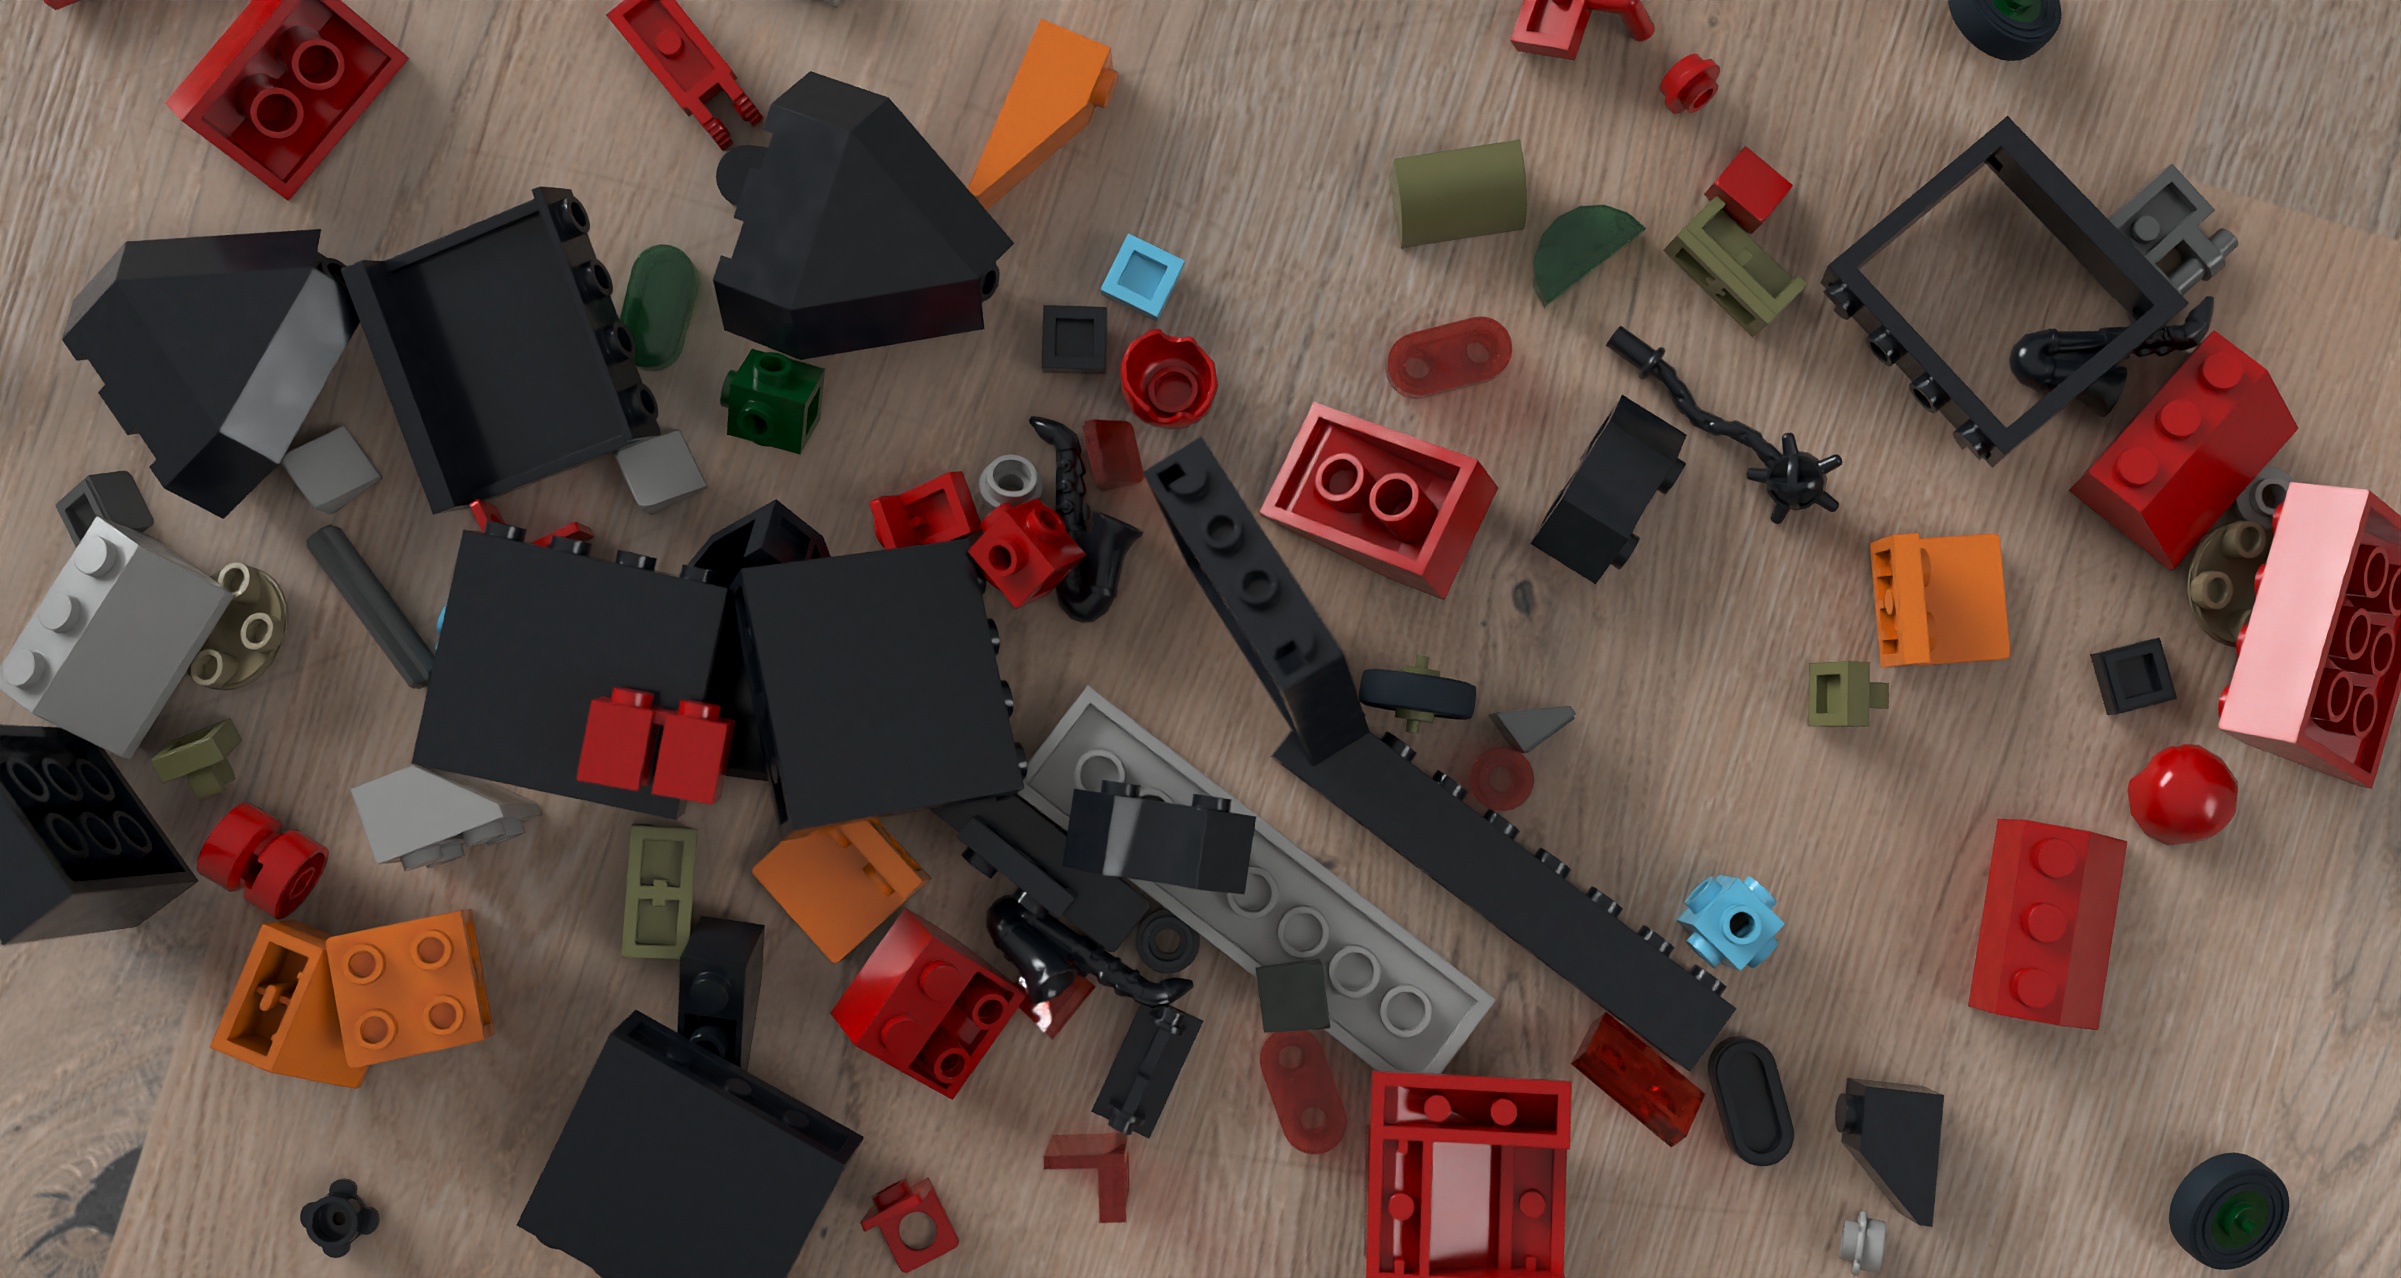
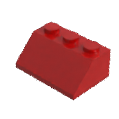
(286, 86)
(2189, 451)
(2047, 923)

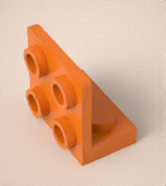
(1939, 599)
(841, 882)
(409, 988)

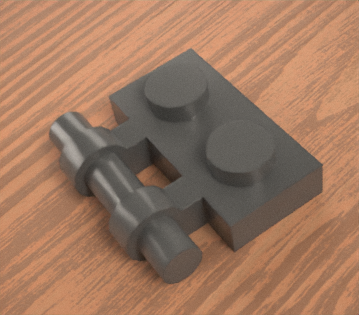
(2166, 217)

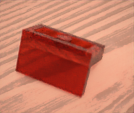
(1103, 1151)

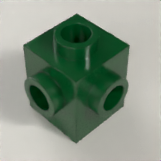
(773, 400)

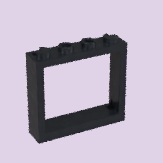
(2071, 220)
(1258, 601)

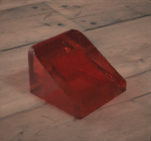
(1113, 453)

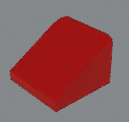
(1749, 189)

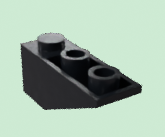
(721, 987)

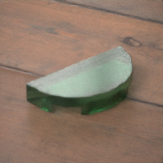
(1579, 245)

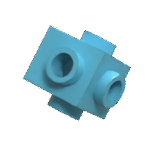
(1709, 917)

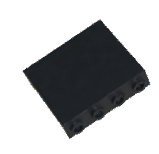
(503, 352)
(543, 635)
(876, 685)
(685, 1165)

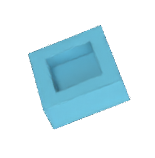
(1142, 277)

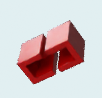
(623, 743)

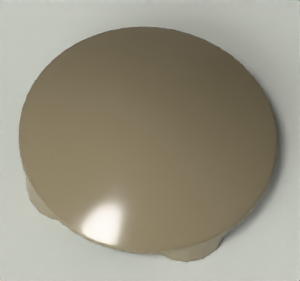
(2224, 578)
(246, 634)

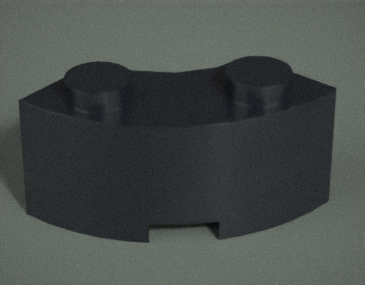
(1610, 489)
(1159, 840)

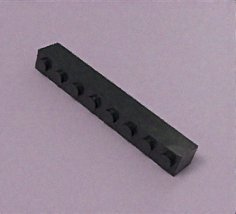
(1520, 892)

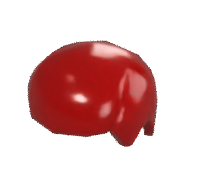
(1168, 380)
(2183, 795)

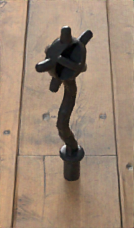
(1792, 478)

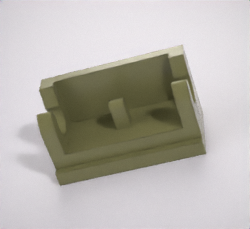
(1733, 268)
(659, 891)

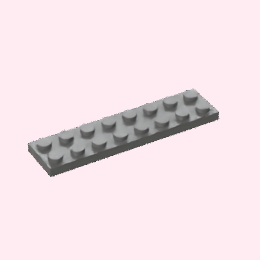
(1383, 986)

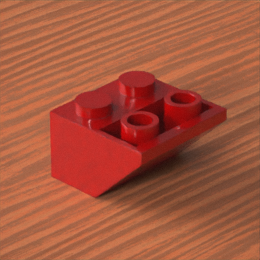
(927, 1004)

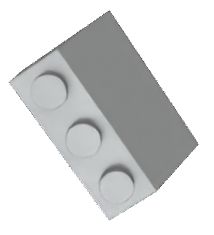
(113, 637)

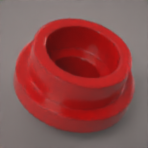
(1690, 84)

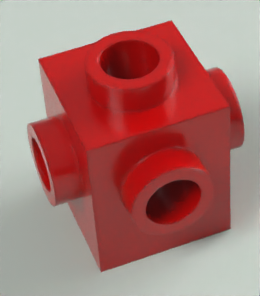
(1025, 551)

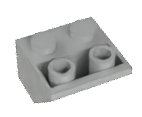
(429, 814)

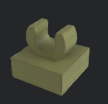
(1843, 694)
(201, 758)

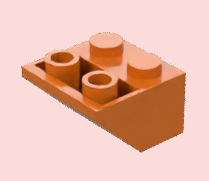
(287, 1009)

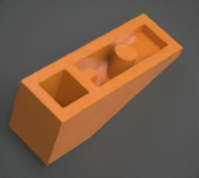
(1045, 108)

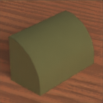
(1459, 193)

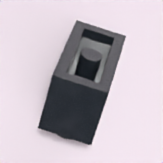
(1896, 1140)

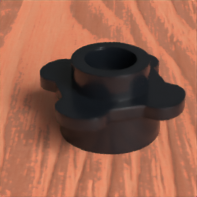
(320, 1218)

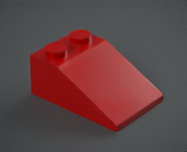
(1381, 498)

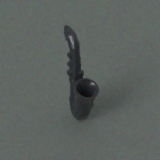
(2050, 356)
(1094, 582)
(1043, 945)

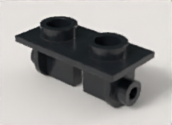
(1146, 1068)

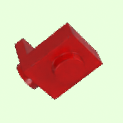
(926, 514)

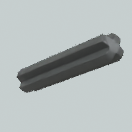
(372, 605)

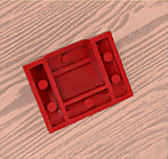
(1467, 1176)

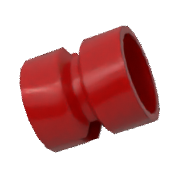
(255, 855)

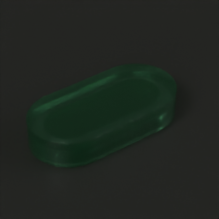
(659, 305)

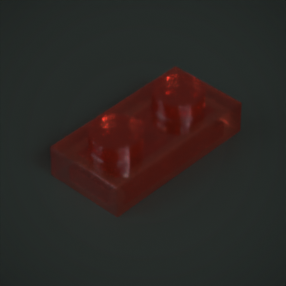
(1638, 1079)

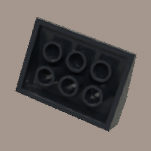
(76, 841)

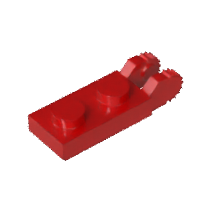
(682, 61)

